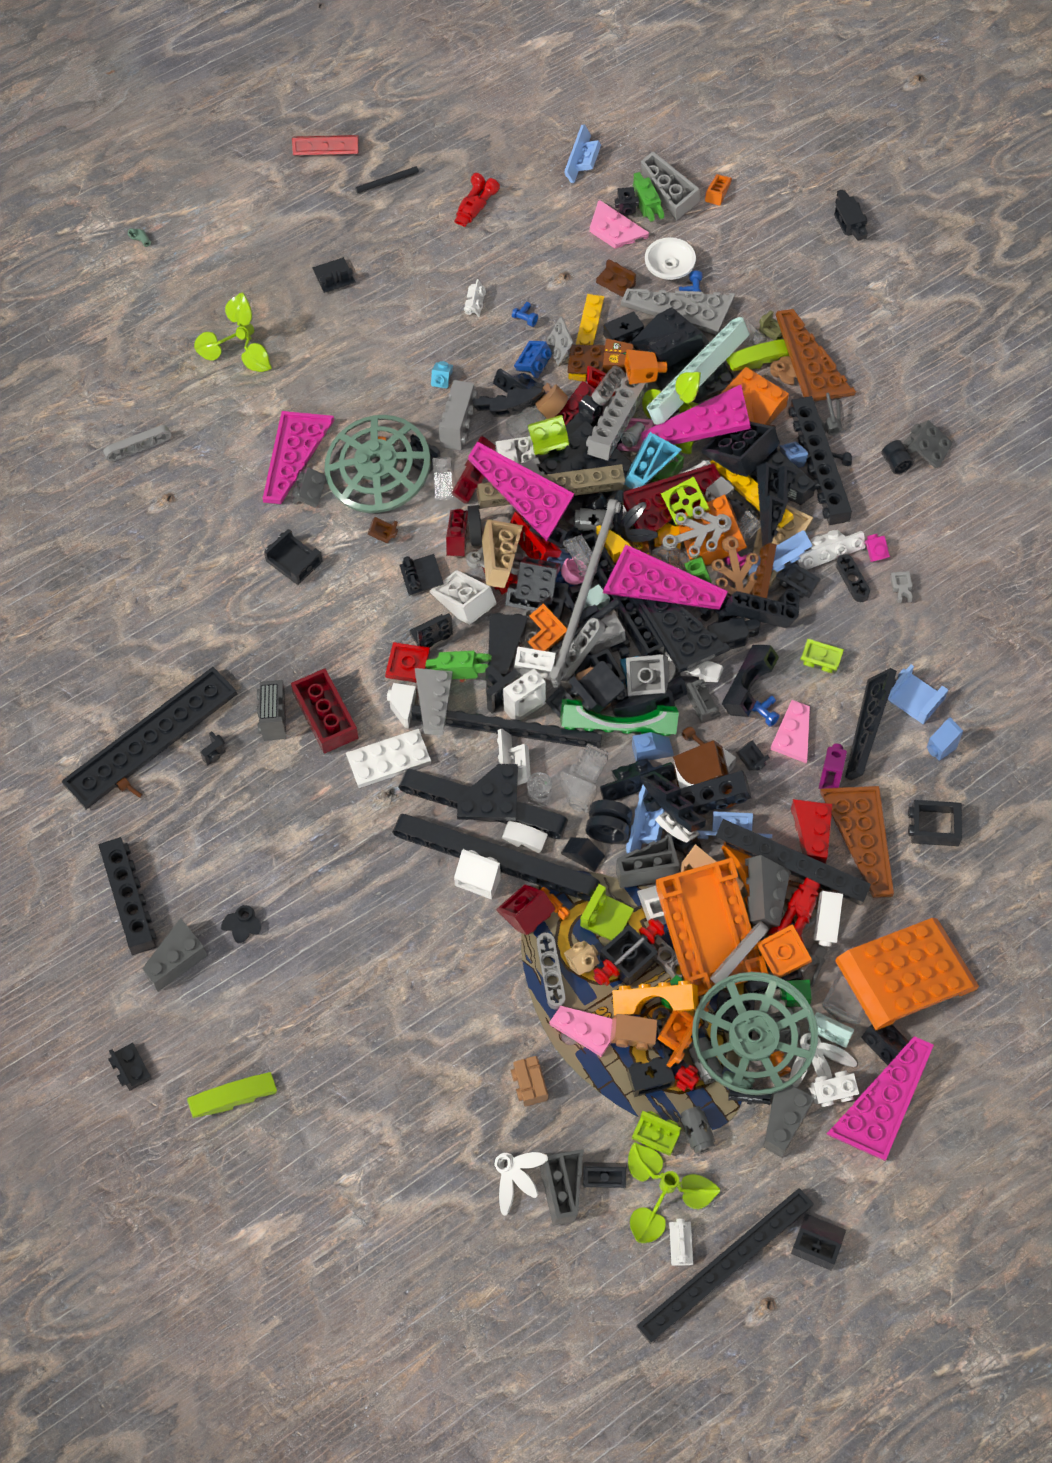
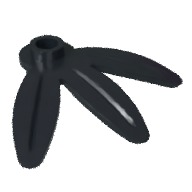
(622, 526)

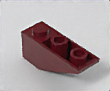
(457, 533)

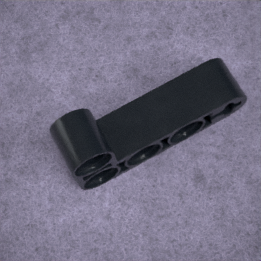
(588, 411)
(768, 611)

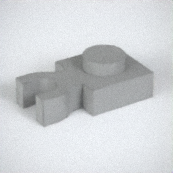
(902, 584)

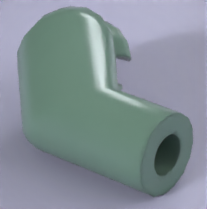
(140, 235)
(746, 1082)

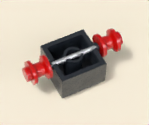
(629, 954)

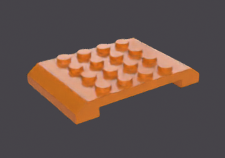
(707, 921)
(905, 972)

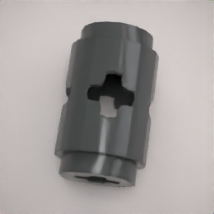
(581, 518)
(712, 1062)
(700, 1139)

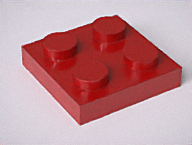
(404, 660)

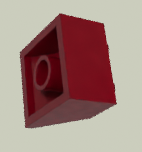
(526, 909)

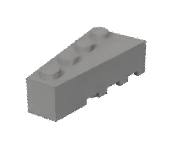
(456, 415)

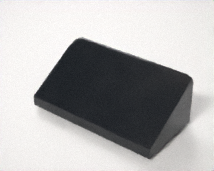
(604, 1175)

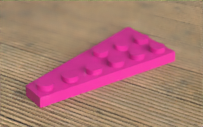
(711, 418)
(293, 447)
(529, 493)
(879, 1111)

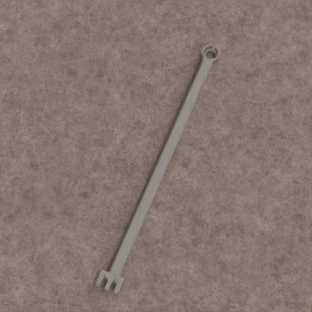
(556, 673)

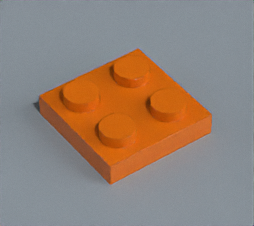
(784, 952)

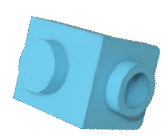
(441, 374)

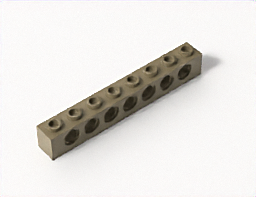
(578, 482)

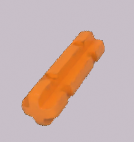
(562, 911)

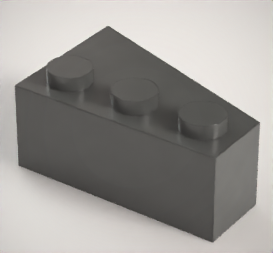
(648, 863)

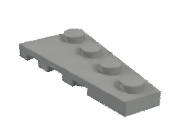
(433, 694)

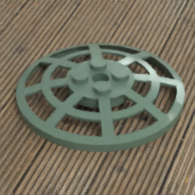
(381, 469)
(755, 1021)

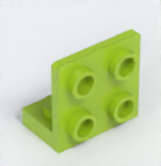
(548, 435)
(605, 915)

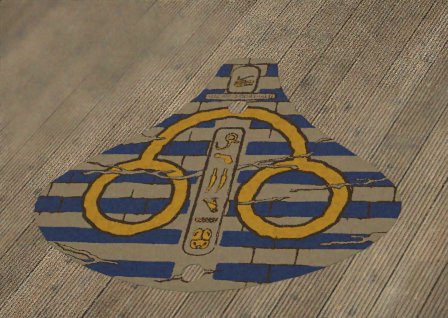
(583, 993)

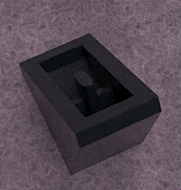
(583, 852)

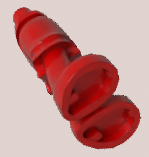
(472, 203)
(802, 904)

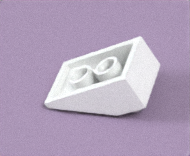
(464, 596)

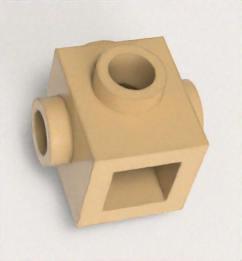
(582, 957)

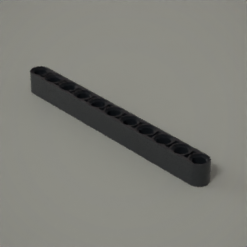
(511, 861)

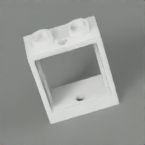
(526, 662)
(524, 698)
(828, 918)

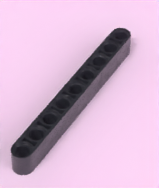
(448, 792)

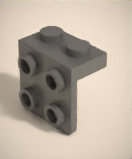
(928, 442)

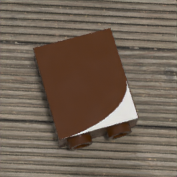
(700, 764)

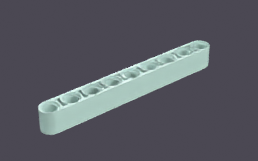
(705, 362)

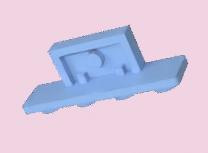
(582, 155)
(786, 551)
(742, 819)
(644, 827)

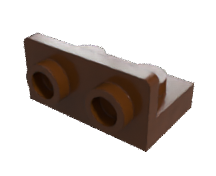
(616, 278)

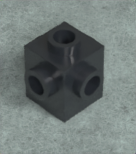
(625, 204)

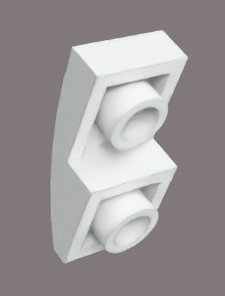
(709, 671)
(675, 828)
(522, 834)

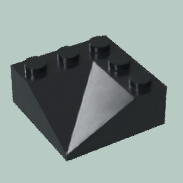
(669, 337)
(743, 449)

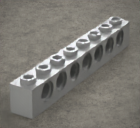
(615, 418)

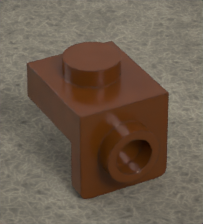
(382, 530)

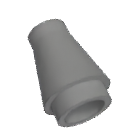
(631, 436)

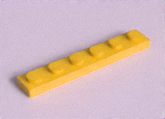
(588, 326)
(749, 490)

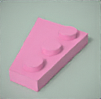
(793, 732)
(585, 1028)

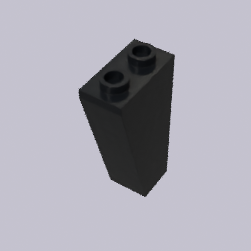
(504, 639)

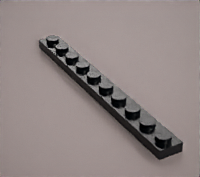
(517, 728)
(724, 1266)

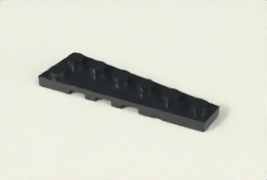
(870, 715)

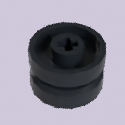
(609, 821)

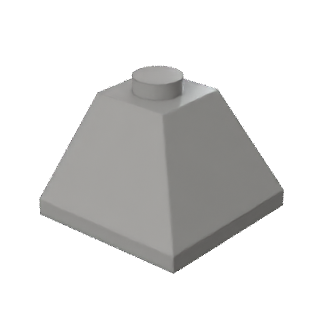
(647, 674)

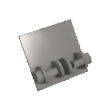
(560, 342)

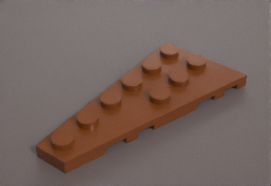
(810, 361)
(862, 826)

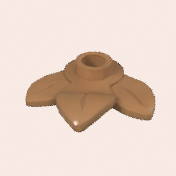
(784, 370)

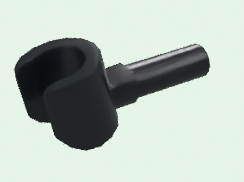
(846, 458)

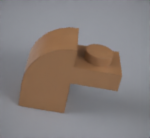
(551, 402)

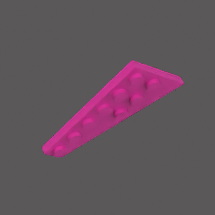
(652, 579)

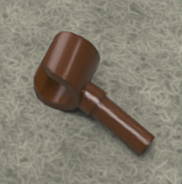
(689, 732)
(124, 784)

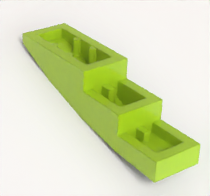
(756, 355)
(231, 1094)

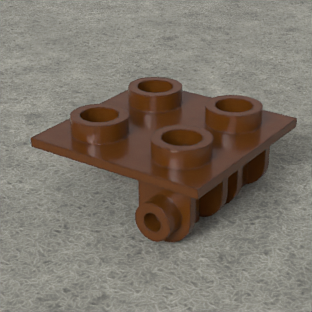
(583, 356)

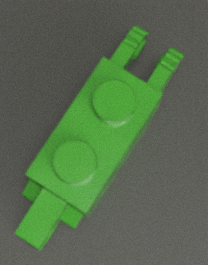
(648, 198)
(461, 663)

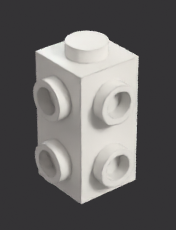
(826, 1090)

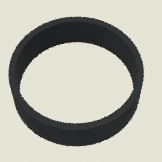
(475, 525)

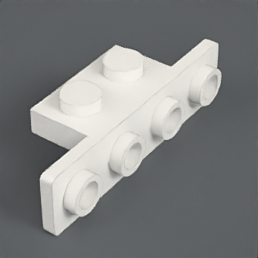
(830, 547)
(516, 755)

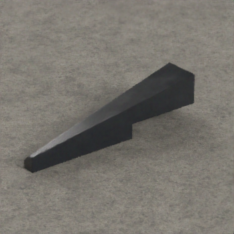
(773, 491)

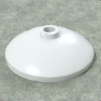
(670, 258)

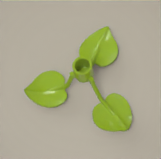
(237, 311)
(687, 387)
(696, 1190)

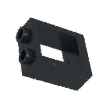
(936, 838)

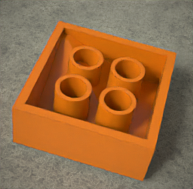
(762, 398)
(717, 506)

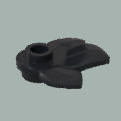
(241, 926)

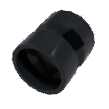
(897, 457)
(595, 502)

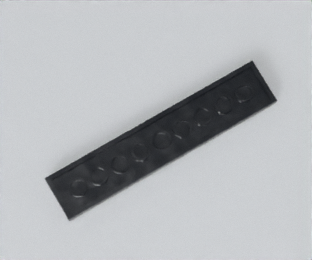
(149, 737)

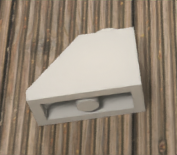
(401, 700)

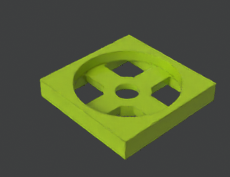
(682, 495)

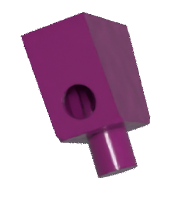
(833, 762)

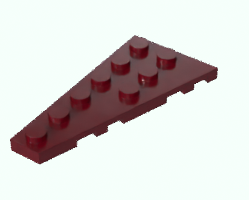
(656, 512)

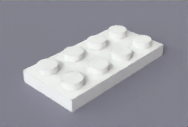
(388, 758)

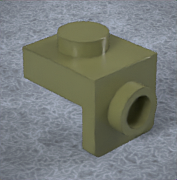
(770, 326)

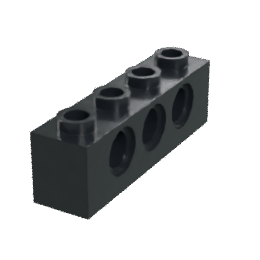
(718, 786)

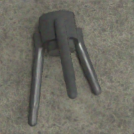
(832, 424)
(816, 953)

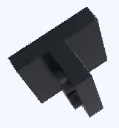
(494, 687)

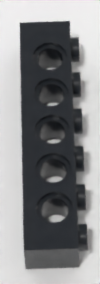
(137, 941)

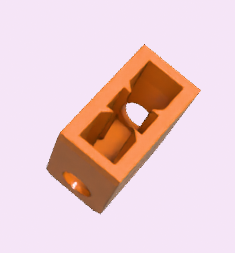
(642, 366)

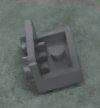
(309, 487)

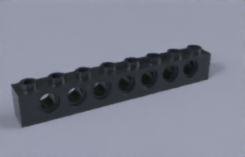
(815, 442)
(629, 610)
(798, 863)

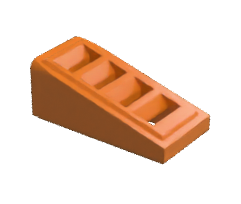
(717, 191)

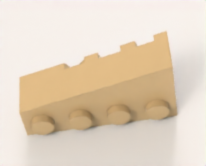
(499, 549)

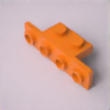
(678, 1034)

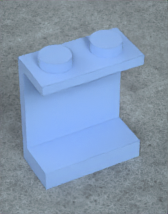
(916, 696)

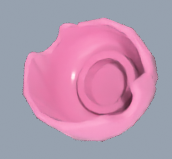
(571, 572)

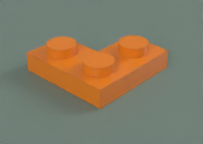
(551, 629)

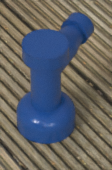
(695, 277)
(530, 318)
(771, 718)

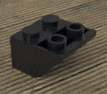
(818, 1242)

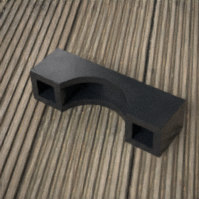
(758, 662)

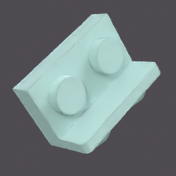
(833, 1030)

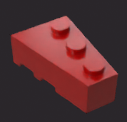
(813, 827)

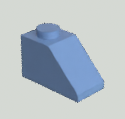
(945, 739)
(651, 746)

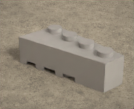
(672, 187)

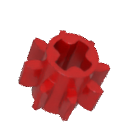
(687, 1078)

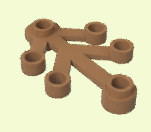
(737, 574)

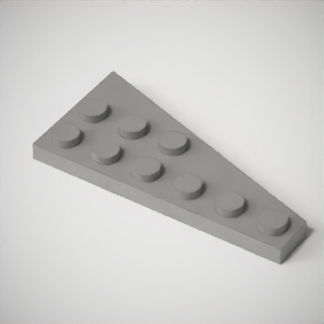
(703, 310)

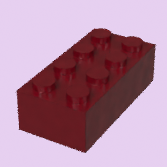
(324, 710)

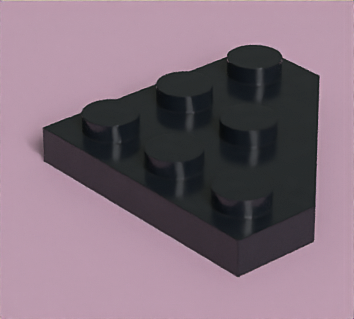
(492, 796)

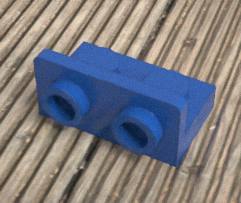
(534, 358)

